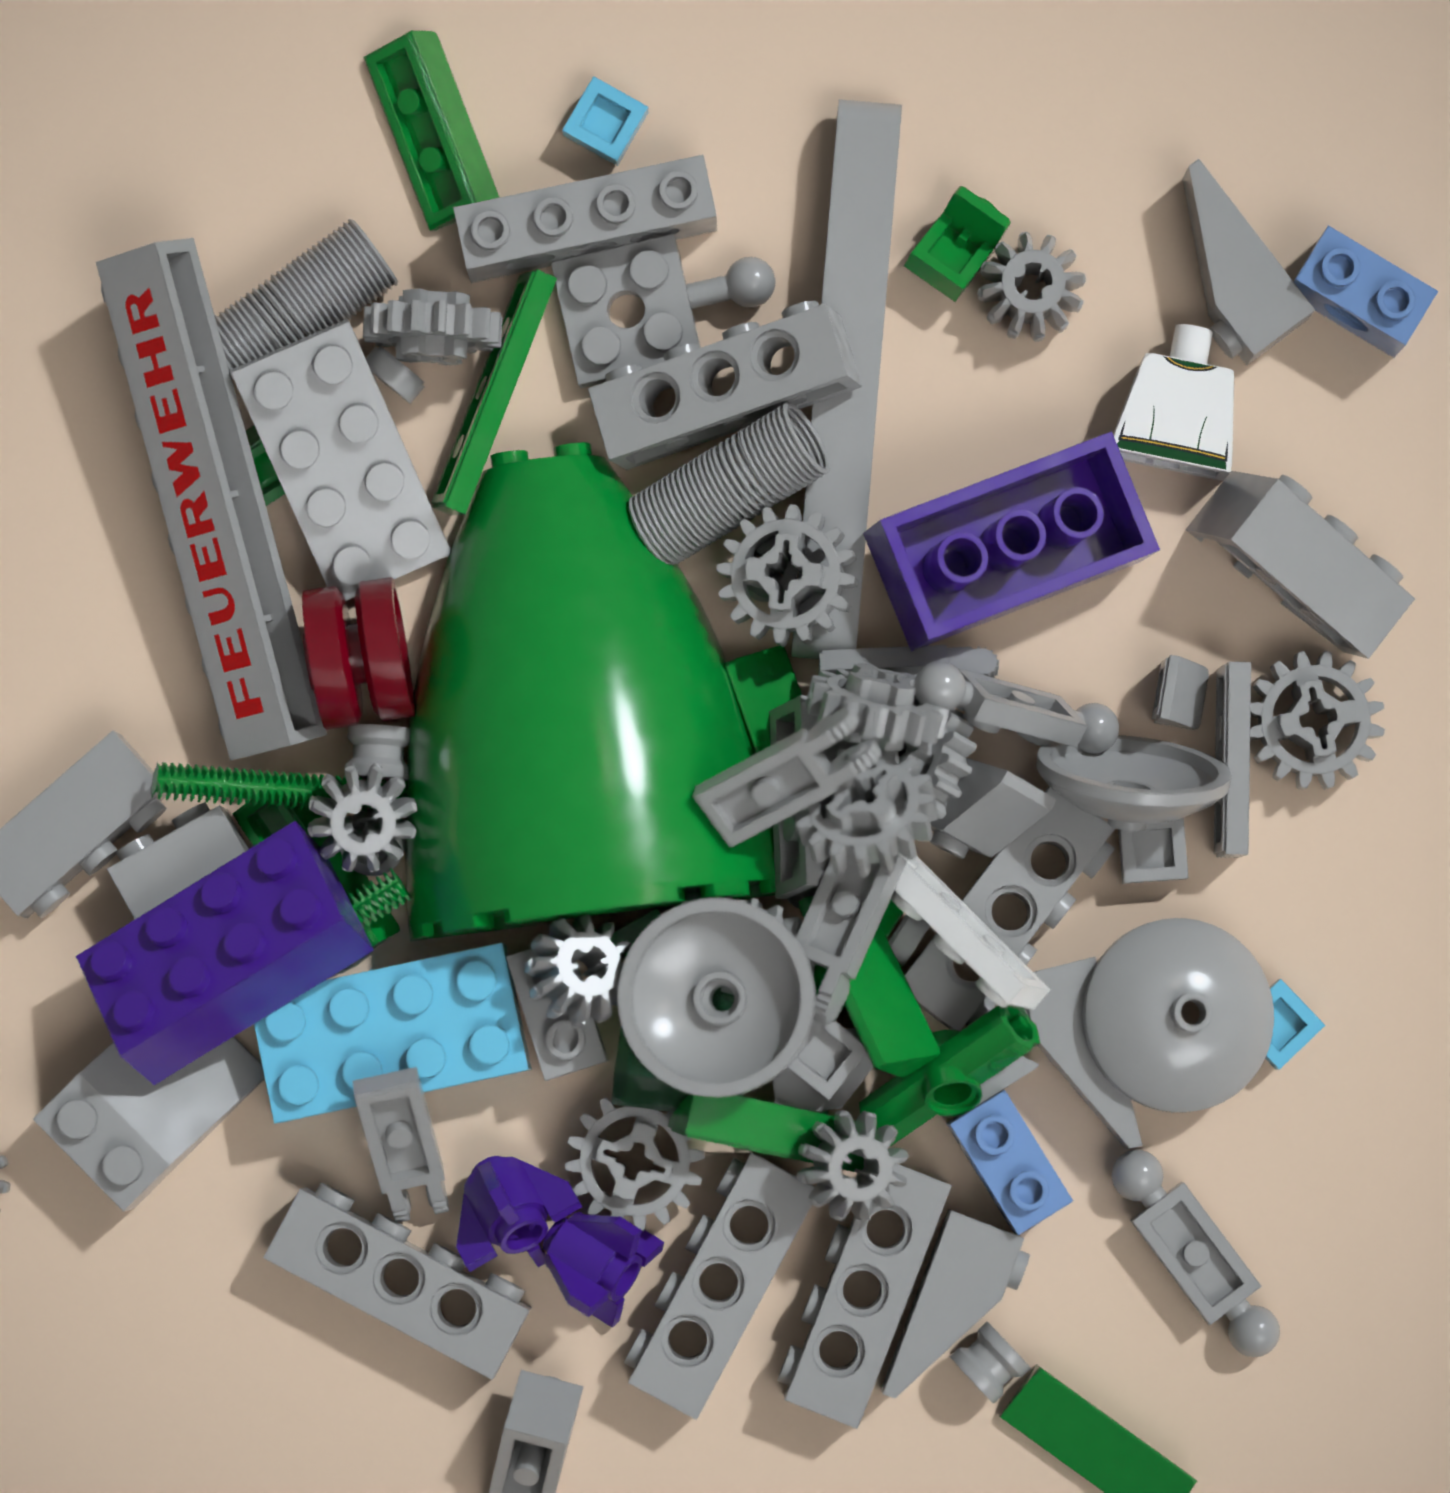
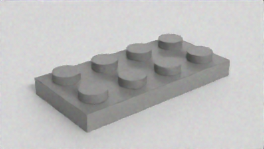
(341, 459)

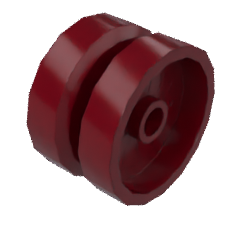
(348, 654)

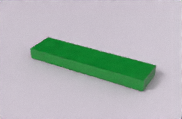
(493, 393)

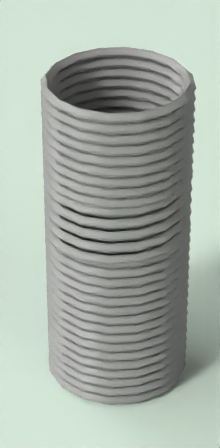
(307, 295)
(713, 491)

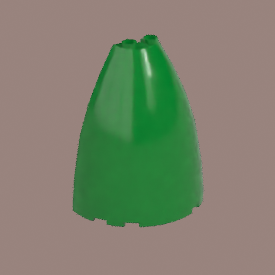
(567, 716)

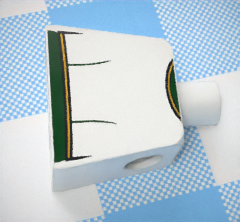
(1180, 410)

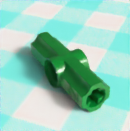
(954, 1079)

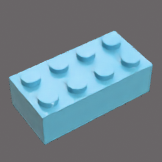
(440, 1014)

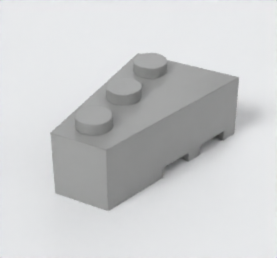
(1305, 559)

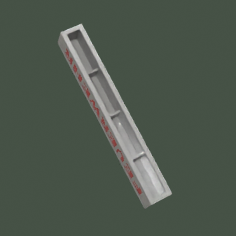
(210, 497)

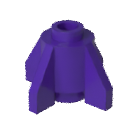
(509, 1207)
(598, 1261)

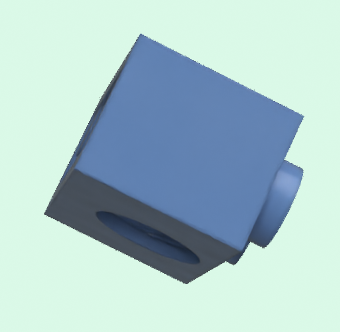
(1363, 292)
(1010, 1162)

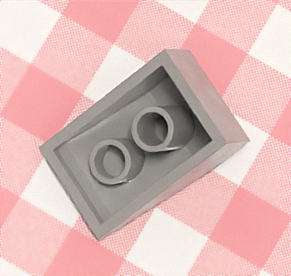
(138, 1132)

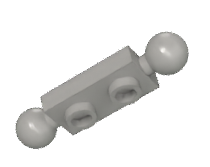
(1006, 705)
(1195, 1253)

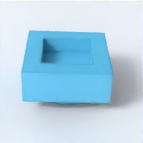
(605, 121)
(1292, 1025)

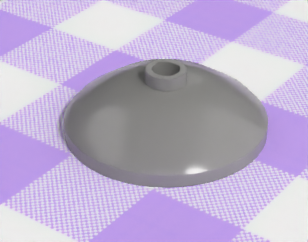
(1135, 780)
(671, 988)
(1137, 1021)

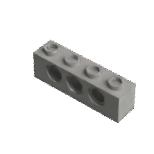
(585, 217)
(820, 371)
(1085, 850)
(303, 1250)
(689, 1380)
(845, 1390)

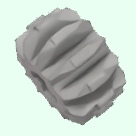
(1009, 276)
(350, 799)
(556, 969)
(844, 1191)

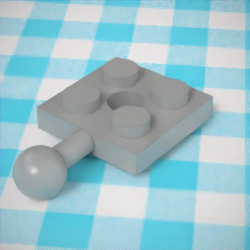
(655, 275)

